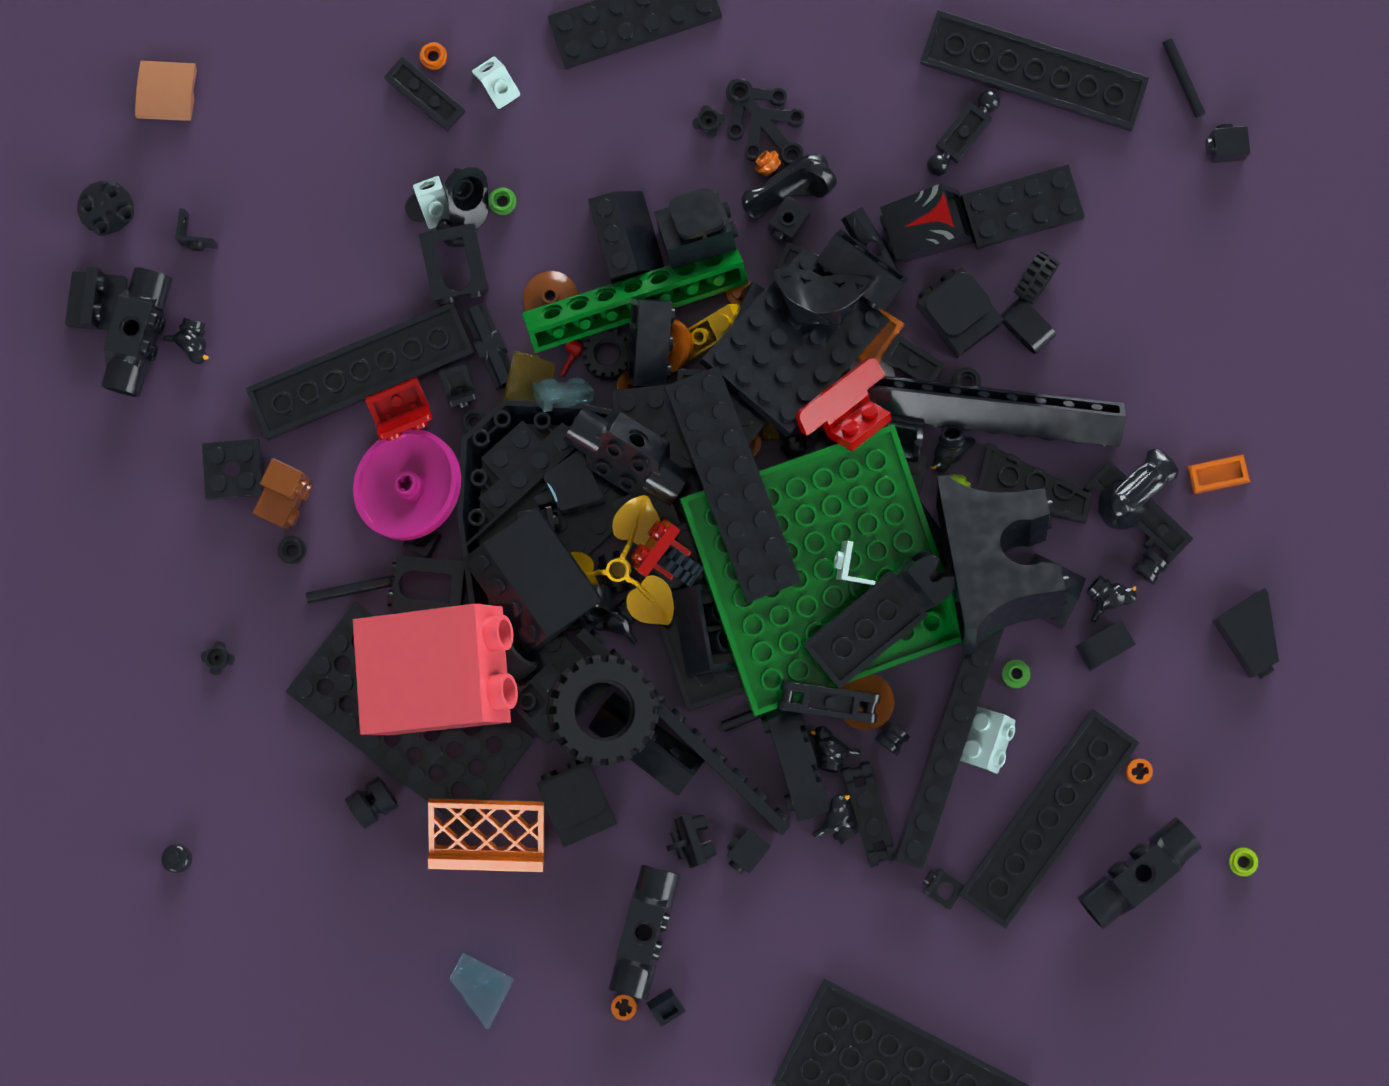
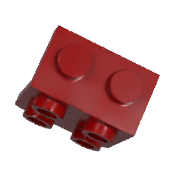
(399, 409)

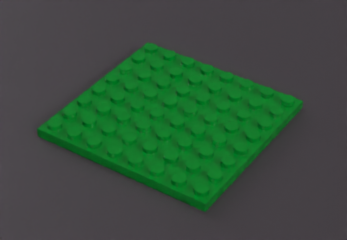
(819, 504)

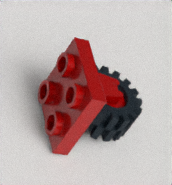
(665, 554)

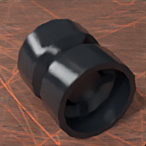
(362, 807)

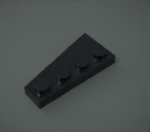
(1008, 473)

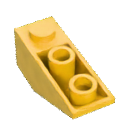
(711, 329)

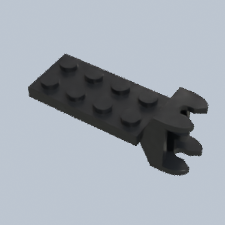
(879, 617)

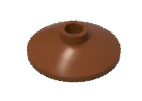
(547, 282)
(884, 709)

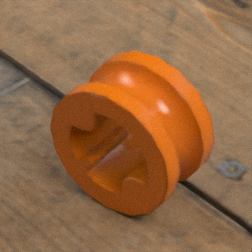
(1144, 778)
(615, 1011)

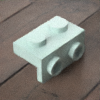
(988, 740)

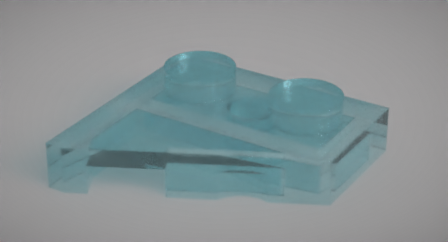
(570, 392)
(481, 987)

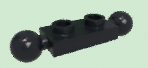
(963, 133)

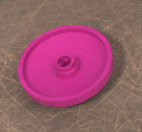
(407, 485)

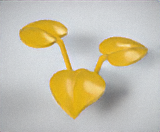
(652, 599)

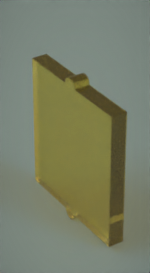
(524, 372)

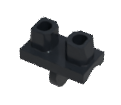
(687, 842)

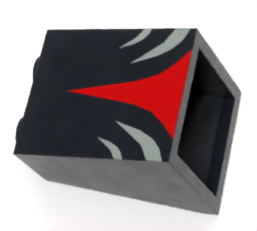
(926, 223)

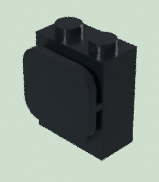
(696, 227)
(959, 311)
(575, 802)

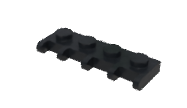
(1154, 522)

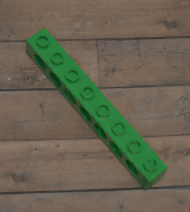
(611, 304)

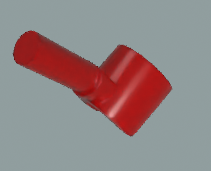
(575, 349)

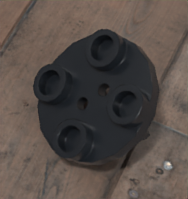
(94, 215)

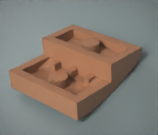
(165, 90)

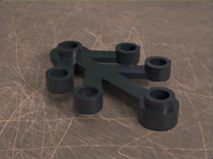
(762, 118)

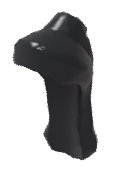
(803, 177)
(1126, 501)

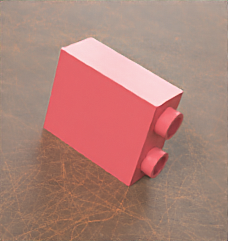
(433, 669)

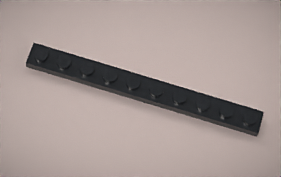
(696, 740)

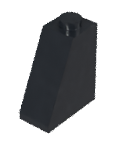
(1251, 634)

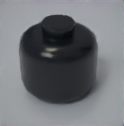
(176, 858)

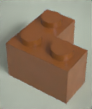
(282, 494)

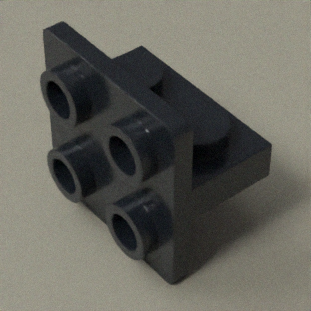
(93, 298)

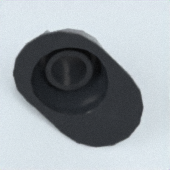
(467, 196)

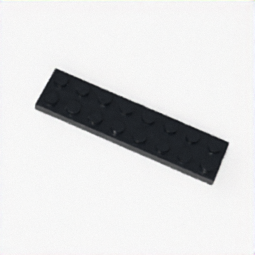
(1034, 70)
(359, 371)
(732, 484)
(1048, 818)

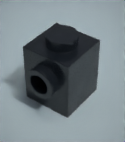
(1228, 143)
(788, 220)
(746, 851)

